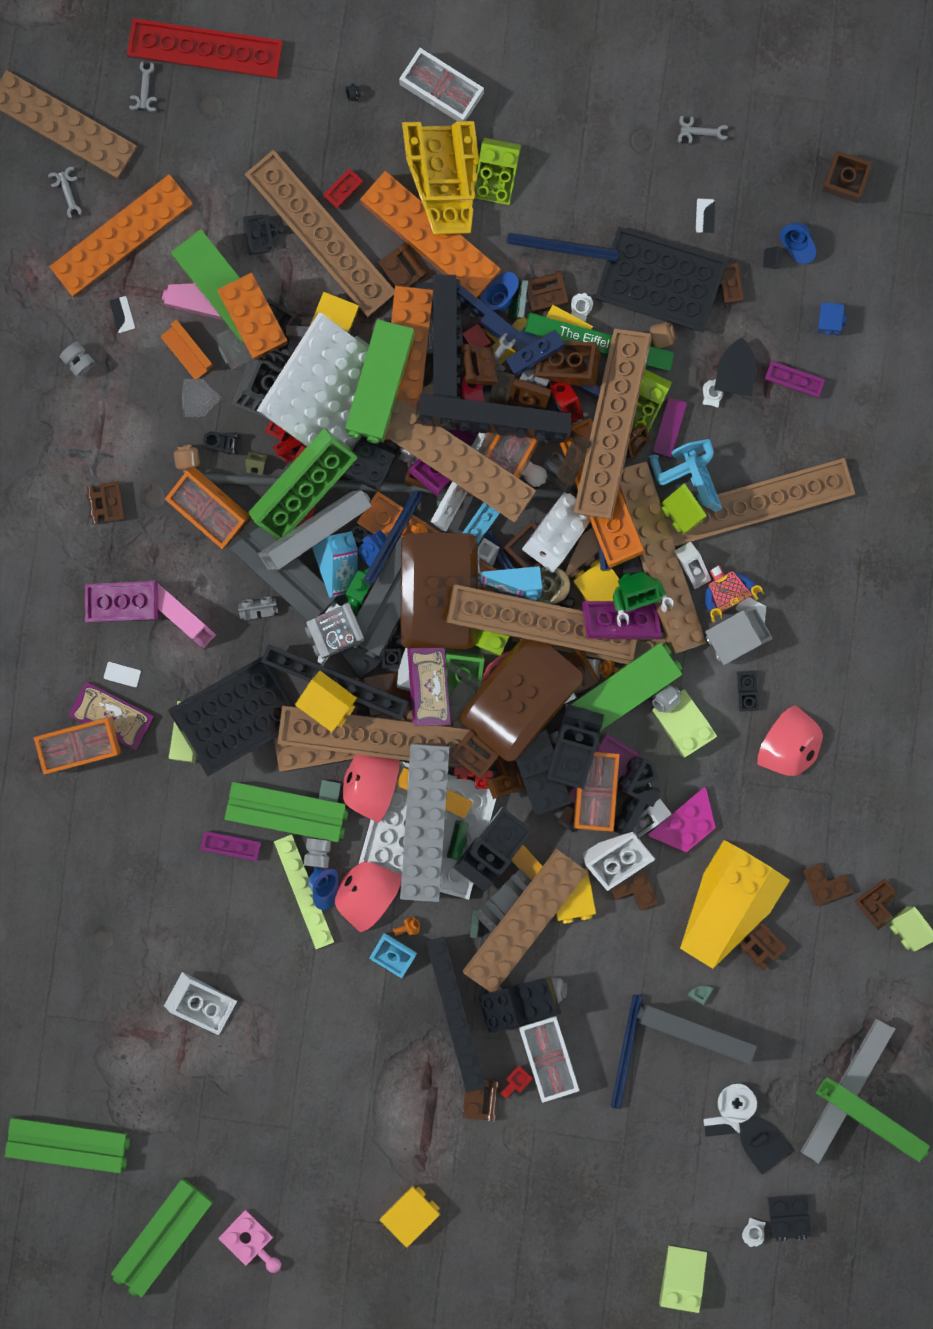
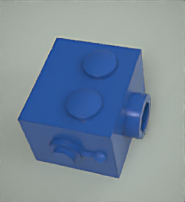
(831, 318)
(371, 546)

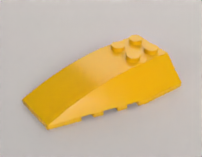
(444, 172)
(730, 903)

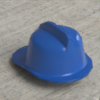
(798, 242)
(500, 292)
(324, 887)

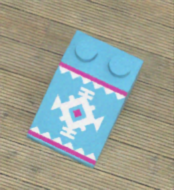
(337, 562)
(518, 582)

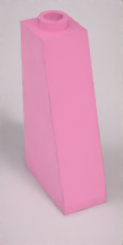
(189, 299)
(184, 618)

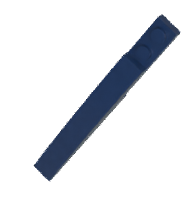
(497, 327)

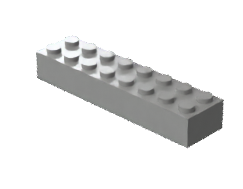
(425, 822)

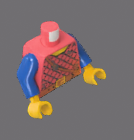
(728, 591)

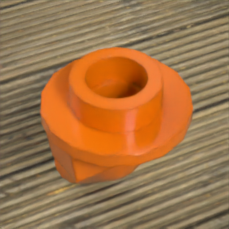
(418, 528)
(607, 668)
(411, 927)

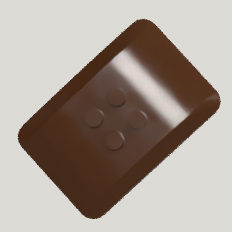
(428, 572)
(521, 697)

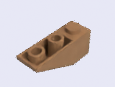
(584, 552)

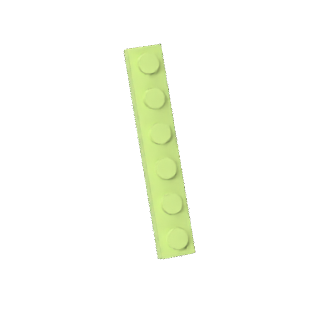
(299, 882)

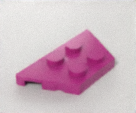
(687, 824)

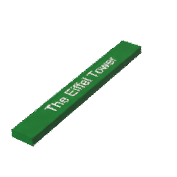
(542, 326)

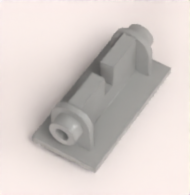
(265, 605)

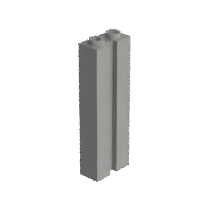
(315, 529)

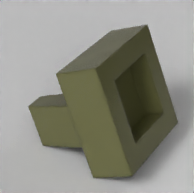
(255, 460)

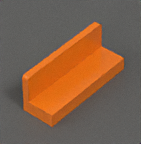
(186, 350)

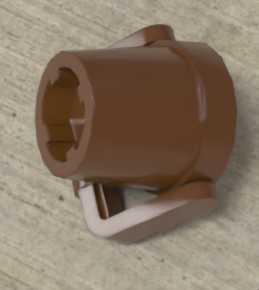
(637, 441)

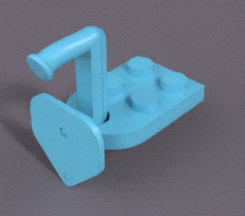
(694, 465)

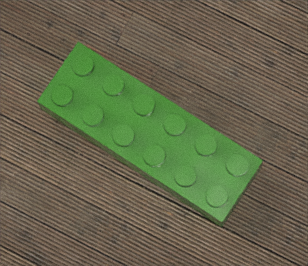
(303, 484)

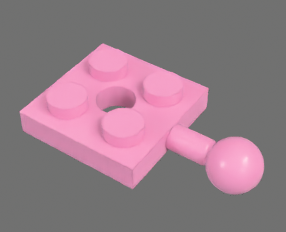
(247, 1251)

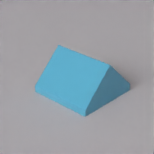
(393, 955)

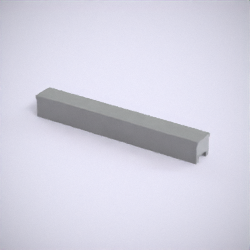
(853, 1081)

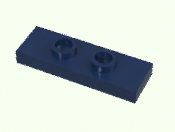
(535, 352)

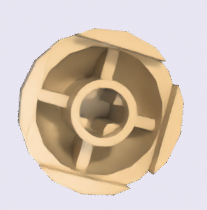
(554, 586)

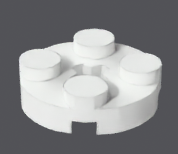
(745, 1096)

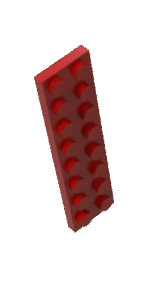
(204, 48)

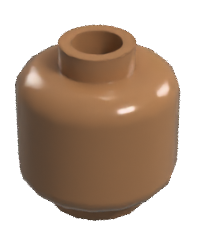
(662, 335)
(186, 457)

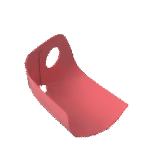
(783, 742)
(375, 788)
(374, 894)

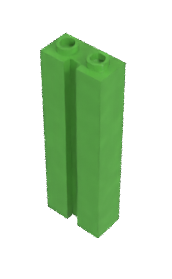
(207, 271)
(380, 381)
(631, 684)
(286, 812)
(873, 1119)
(67, 1145)
(161, 1238)

